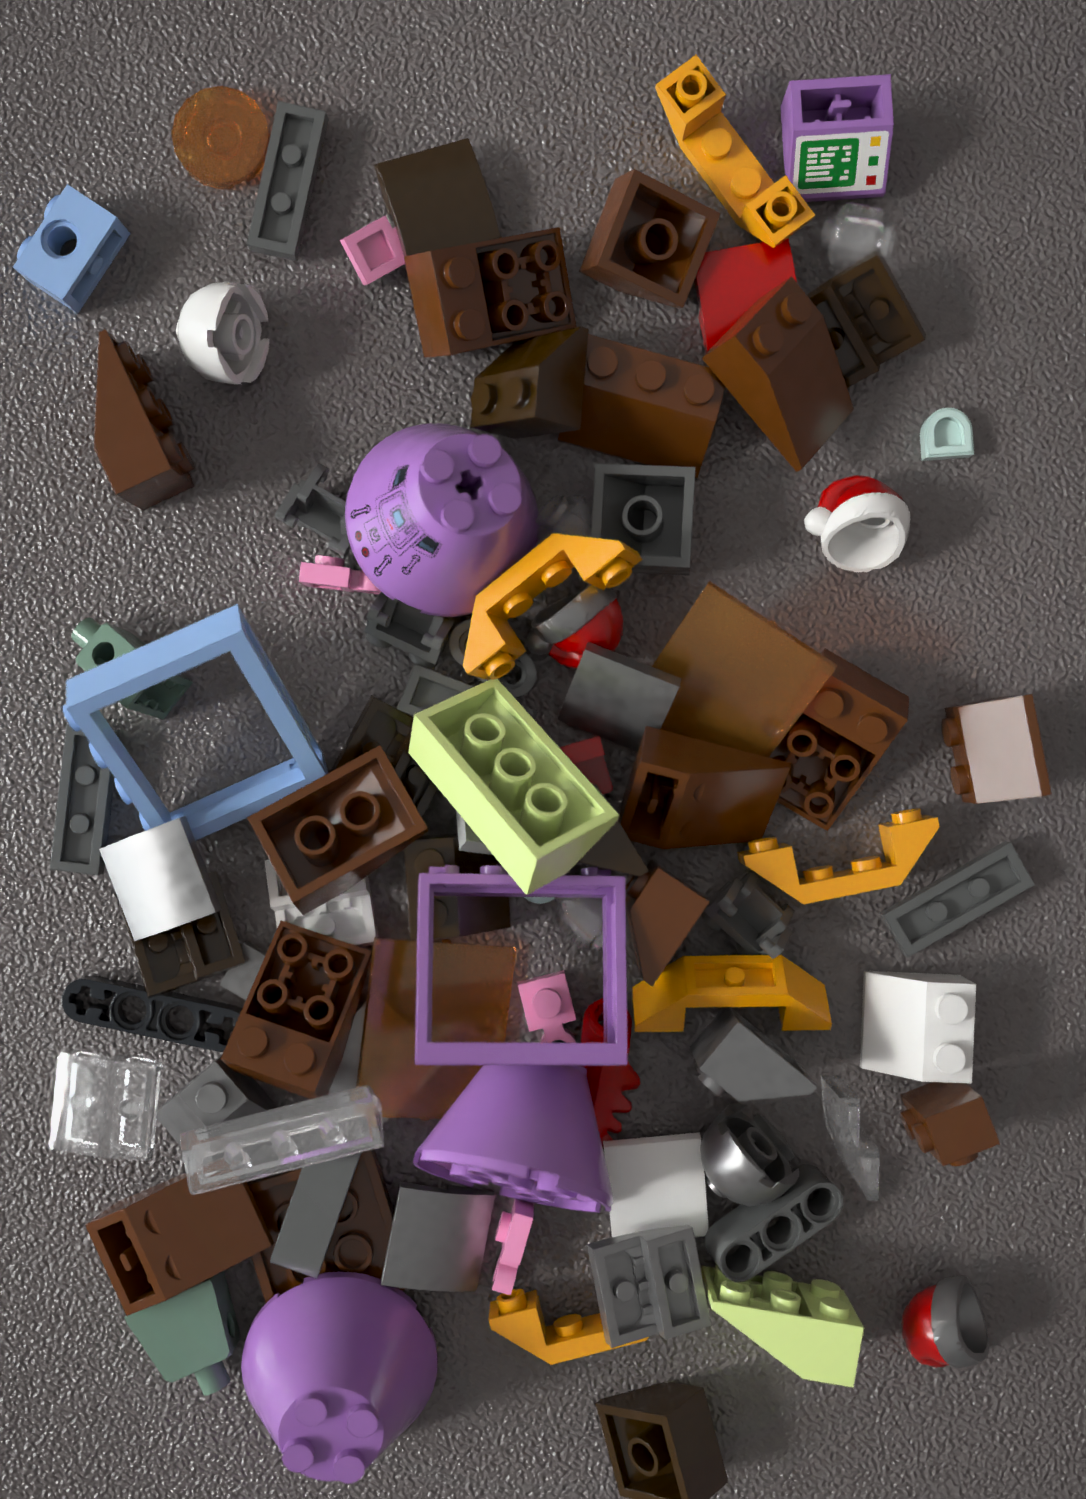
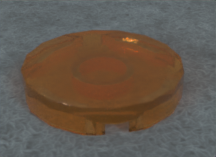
(221, 137)

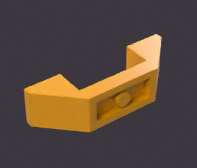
(723, 159)
(491, 640)
(902, 845)
(731, 983)
(570, 1337)

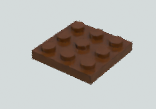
(359, 1236)

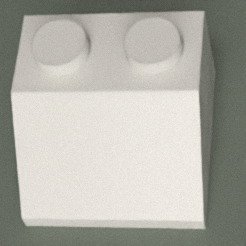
(918, 1026)

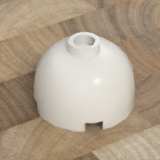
(223, 332)

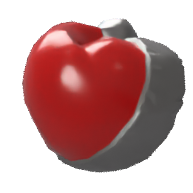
(574, 621)
(946, 1325)

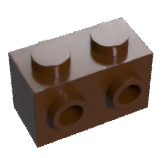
(948, 1122)

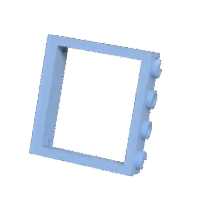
(164, 659)

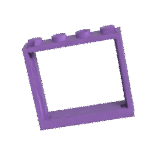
(498, 882)

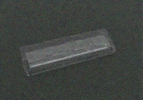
(282, 1139)

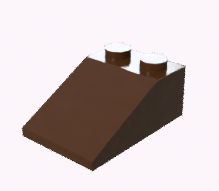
(784, 372)
(338, 829)

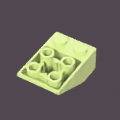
(796, 1322)

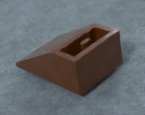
(490, 292)
(133, 430)
(838, 741)
(698, 792)
(299, 1012)
(174, 1239)

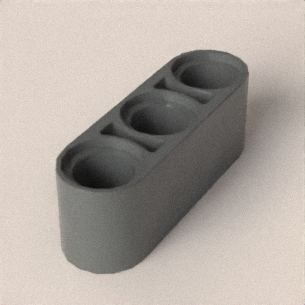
(314, 1215)
(764, 1245)

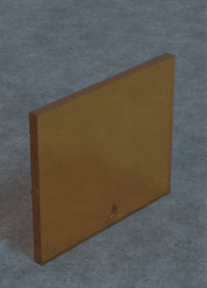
(738, 675)
(467, 1007)

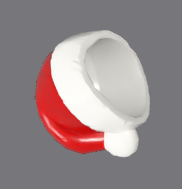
(860, 523)

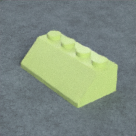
(510, 783)

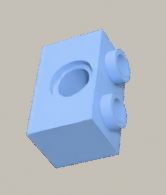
(75, 275)

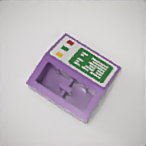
(838, 136)

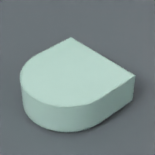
(946, 436)

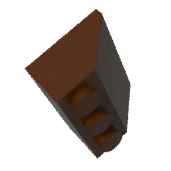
(646, 406)

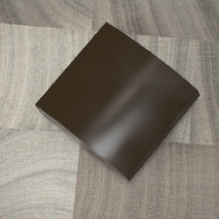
(437, 198)
(866, 317)
(392, 730)
(189, 950)

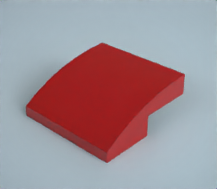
(734, 280)

